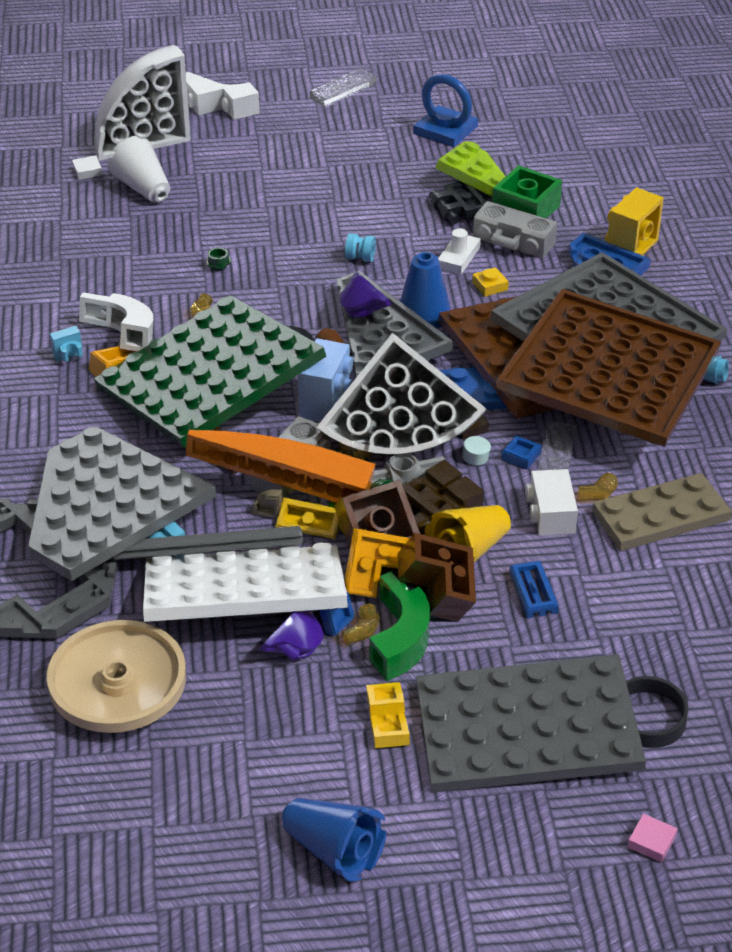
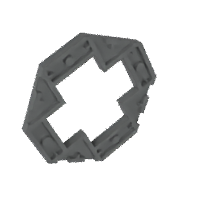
(64, 613)

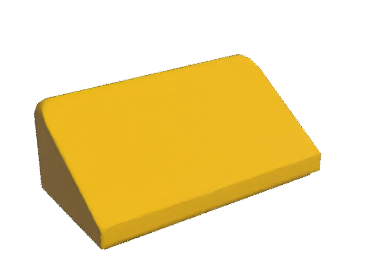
(311, 517)

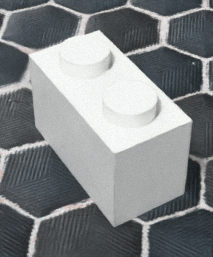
(552, 502)

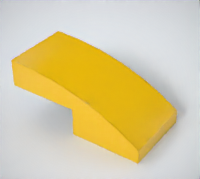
(387, 715)

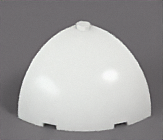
(146, 103)
(400, 405)

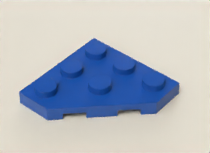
(588, 246)

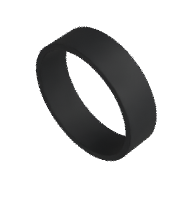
(673, 693)

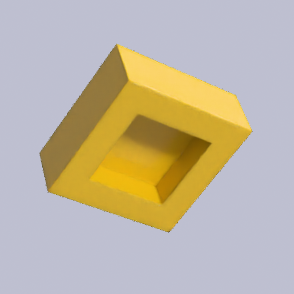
(490, 282)

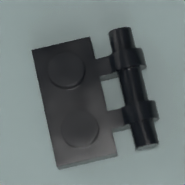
(464, 201)

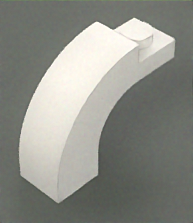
(121, 313)

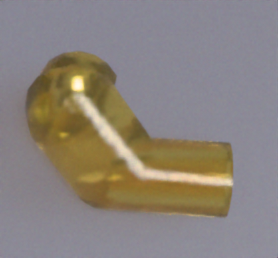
(366, 625)

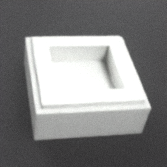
(87, 167)

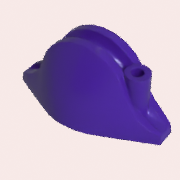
(362, 298)
(296, 636)

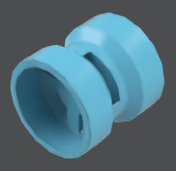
(360, 247)

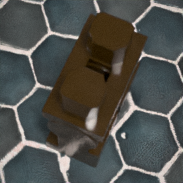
(441, 490)

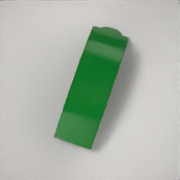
(404, 643)

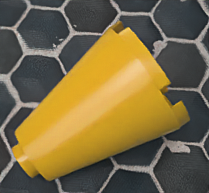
(471, 527)

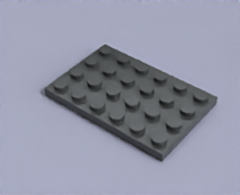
(528, 723)

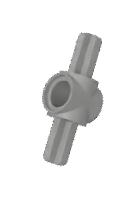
(405, 468)

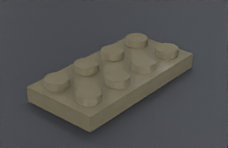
(661, 511)

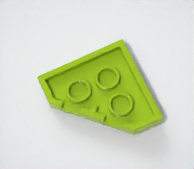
(471, 166)

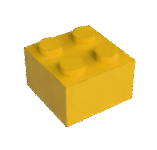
(635, 221)

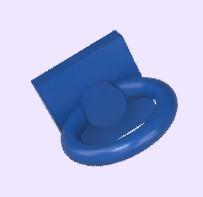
(441, 122)

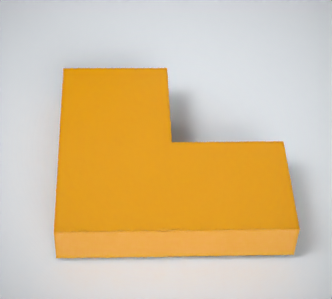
(367, 556)

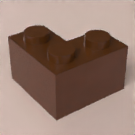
(444, 569)

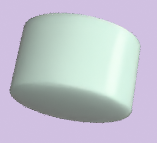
(476, 450)

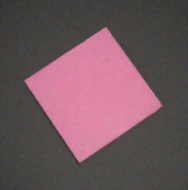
(652, 838)

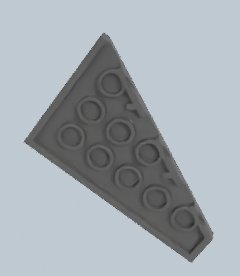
(371, 331)

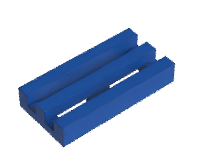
(538, 606)

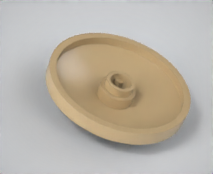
(116, 676)

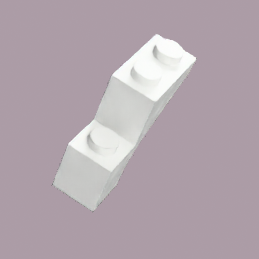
(209, 96)

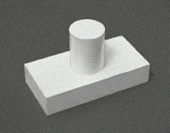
(459, 251)

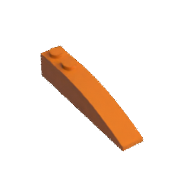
(283, 462)

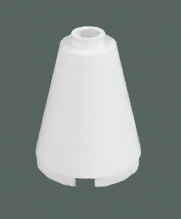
(139, 168)

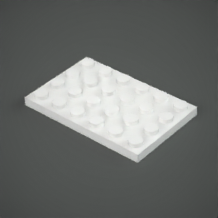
(243, 582)

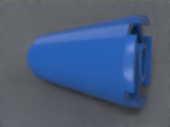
(425, 288)
(337, 833)

